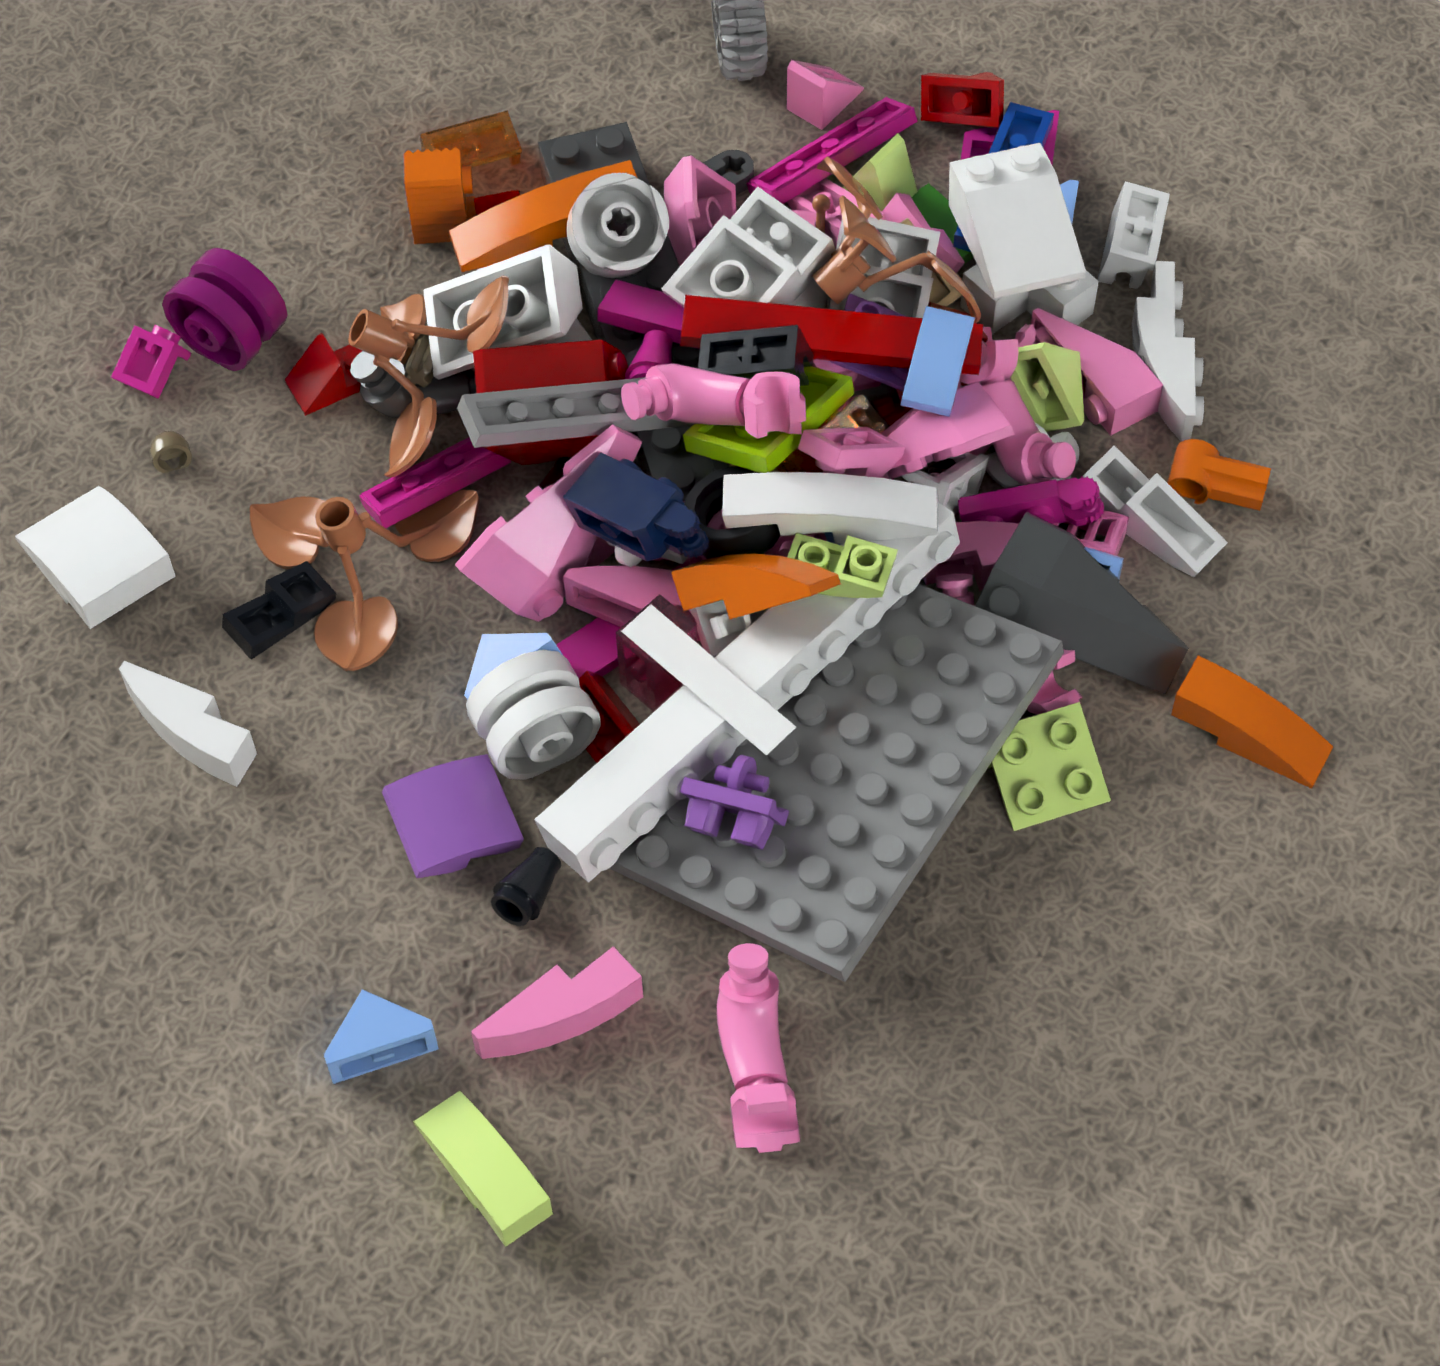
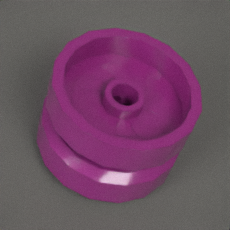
(225, 308)

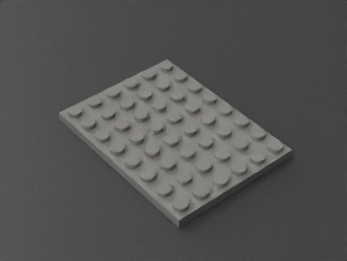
(868, 778)

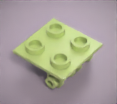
(1049, 768)

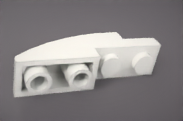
(1167, 353)

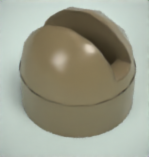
(169, 446)

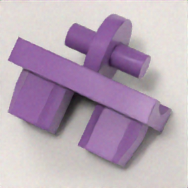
(754, 813)

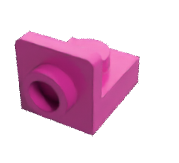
(149, 359)

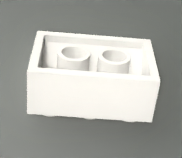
(540, 307)

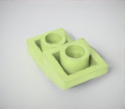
(860, 564)

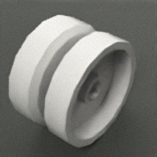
(532, 714)

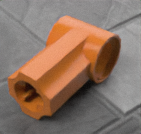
(1204, 474)

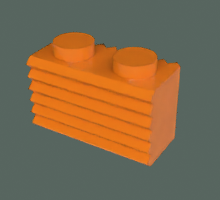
(437, 193)

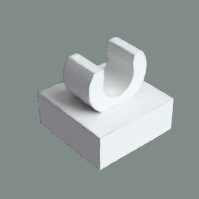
(716, 628)

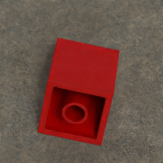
(544, 367)

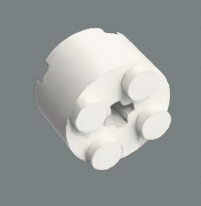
(630, 202)

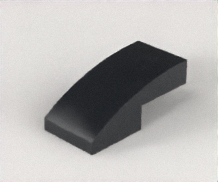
(287, 604)

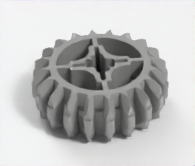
(740, 38)

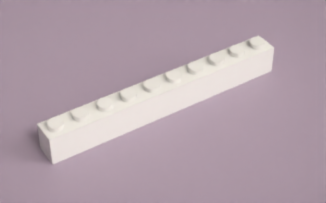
(688, 739)

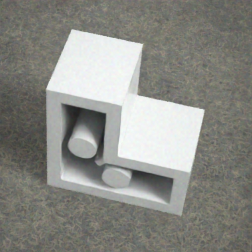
(1069, 301)

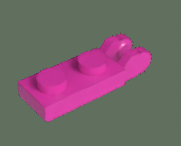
(1050, 500)

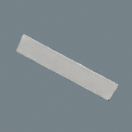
(709, 679)

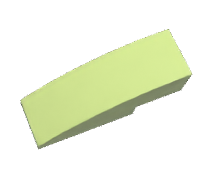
(485, 1167)

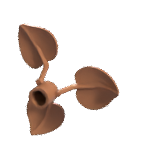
(847, 267)
(394, 336)
(360, 630)

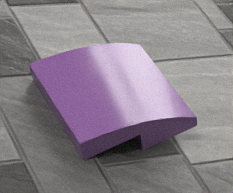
(452, 815)

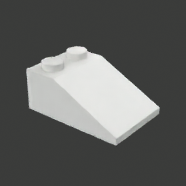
(1015, 220)

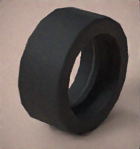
(707, 500)

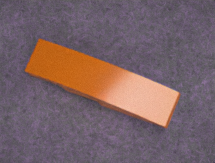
(523, 221)

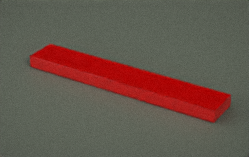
(829, 332)

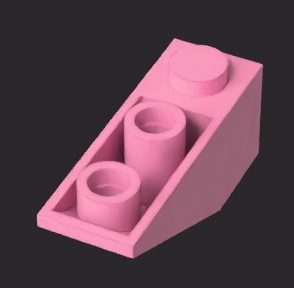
(1114, 379)

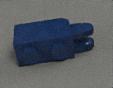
(635, 510)

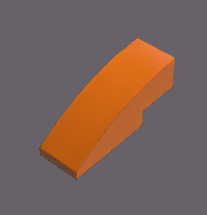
(750, 582)
(1250, 722)

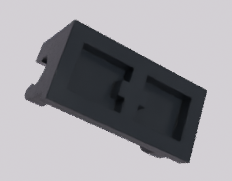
(757, 351)

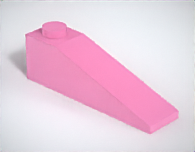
(695, 203)
(935, 437)
(528, 556)

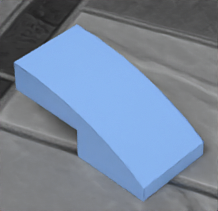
(937, 361)

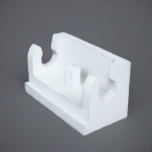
(1134, 234)
(956, 482)

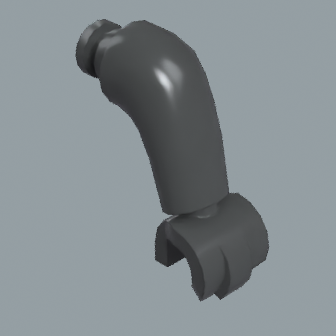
(391, 398)

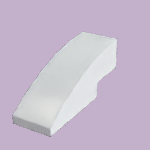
(1156, 514)
(190, 723)

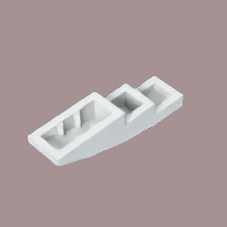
(830, 503)

